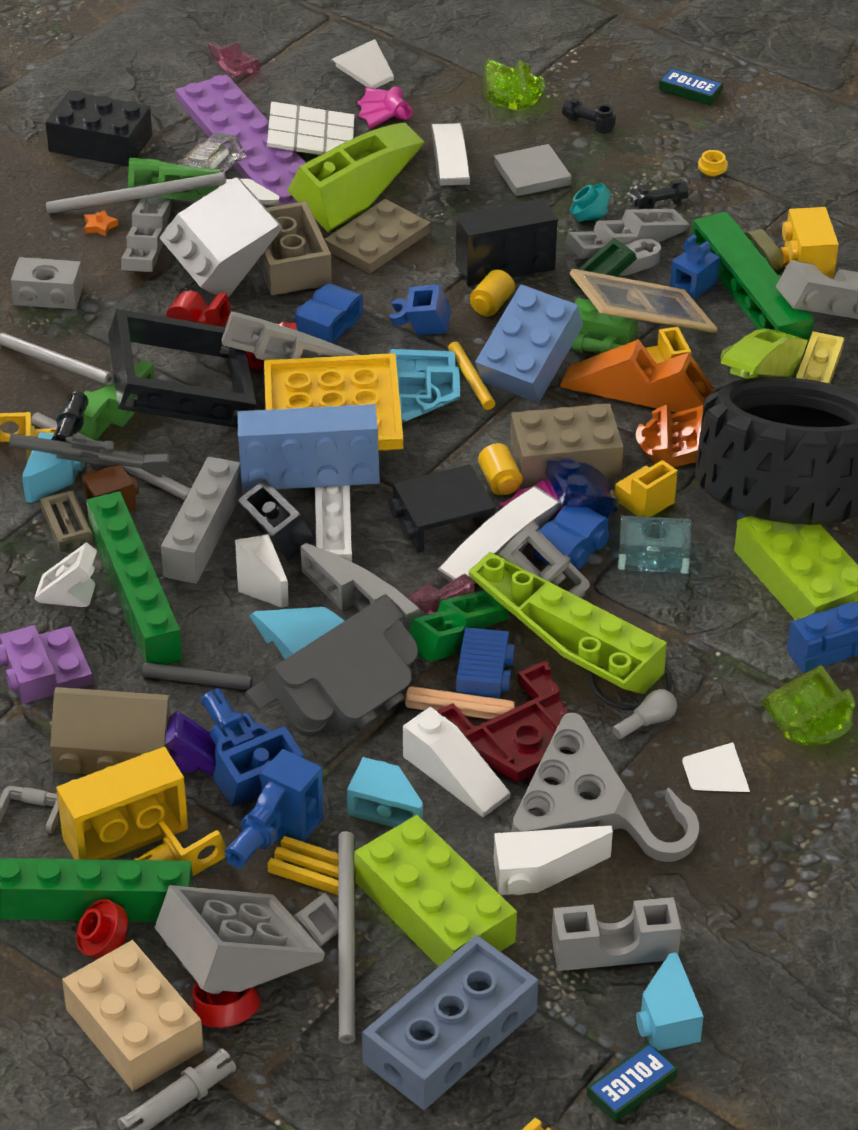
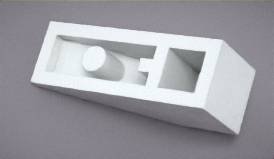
(452, 762)
(543, 858)

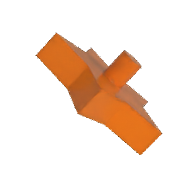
(99, 223)

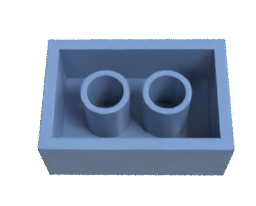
(529, 343)

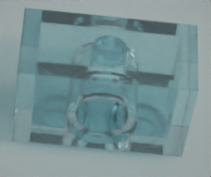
(654, 544)

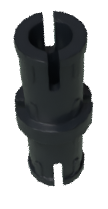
(71, 419)

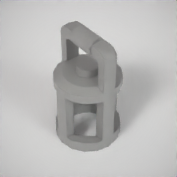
(558, 562)

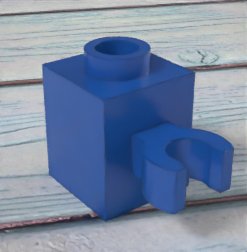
(695, 268)
(425, 309)

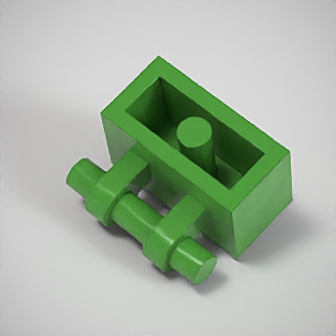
(602, 331)

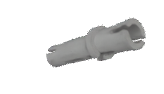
(179, 1093)

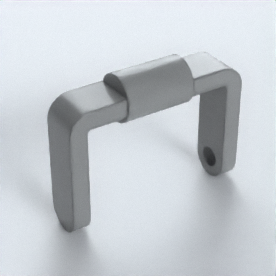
(32, 796)

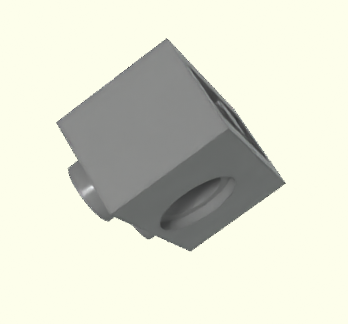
(47, 283)

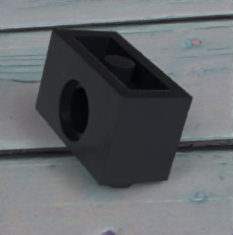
(277, 517)

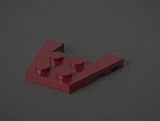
(521, 736)

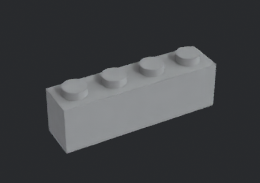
(201, 520)

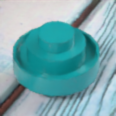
(591, 203)

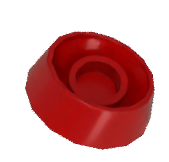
(224, 1008)

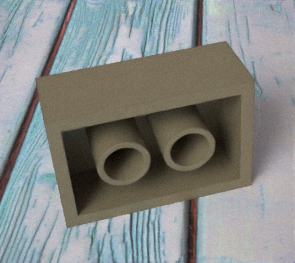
(298, 254)
(573, 433)

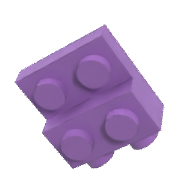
(43, 662)

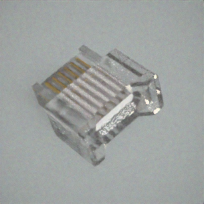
(215, 153)

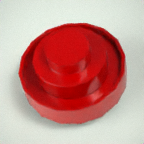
(101, 929)

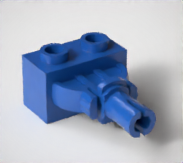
(242, 748)
(286, 807)

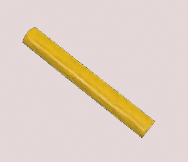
(472, 376)

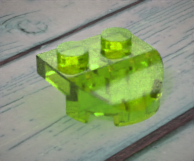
(511, 86)
(811, 709)

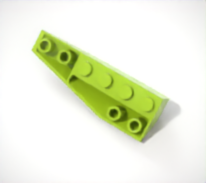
(354, 173)
(765, 355)
(574, 626)

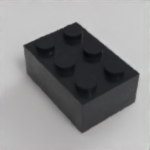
(99, 128)
(506, 238)

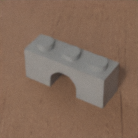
(813, 291)
(643, 937)

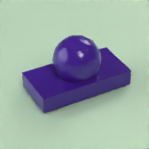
(190, 745)

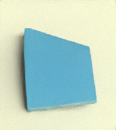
(425, 380)
(294, 627)

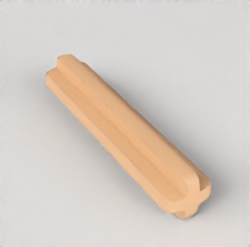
(468, 704)

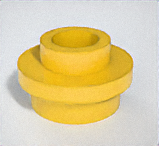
(712, 163)

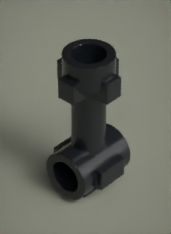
(603, 114)
(646, 199)

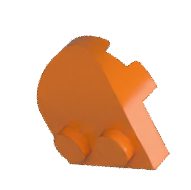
(671, 436)

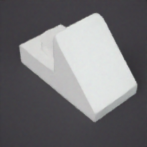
(69, 580)

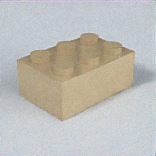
(133, 1015)

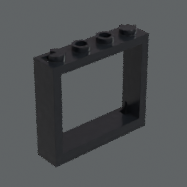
(172, 398)

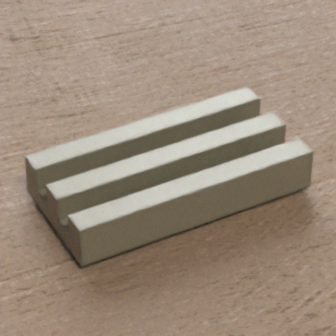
(71, 536)

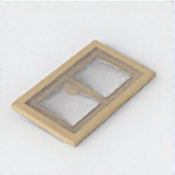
(642, 301)

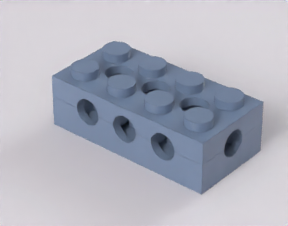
(449, 1022)

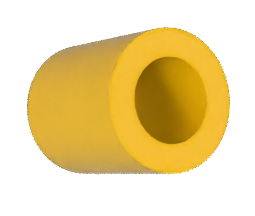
(492, 293)
(500, 469)

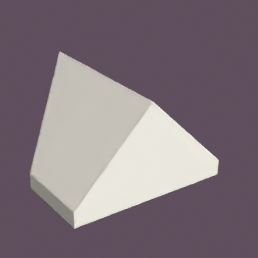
(366, 65)
(261, 571)

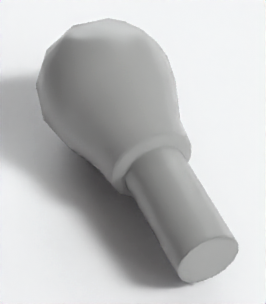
(656, 708)

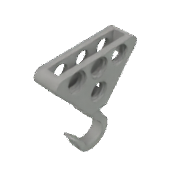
(592, 774)

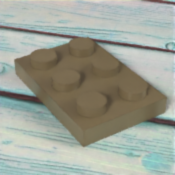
(377, 236)

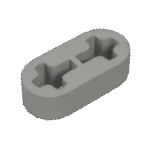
(647, 255)

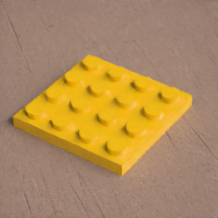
(339, 383)

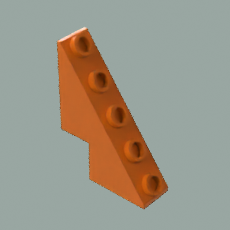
(634, 377)

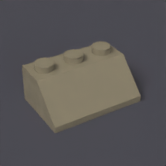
(104, 728)

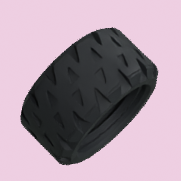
(781, 449)

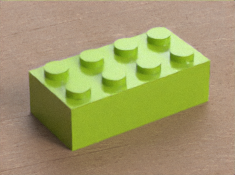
(798, 564)
(432, 891)

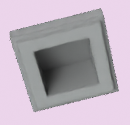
(319, 919)

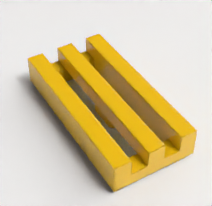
(311, 858)

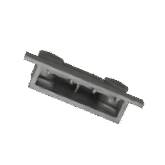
(343, 673)

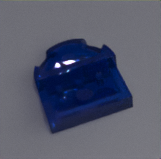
(581, 486)

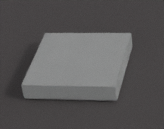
(532, 170)

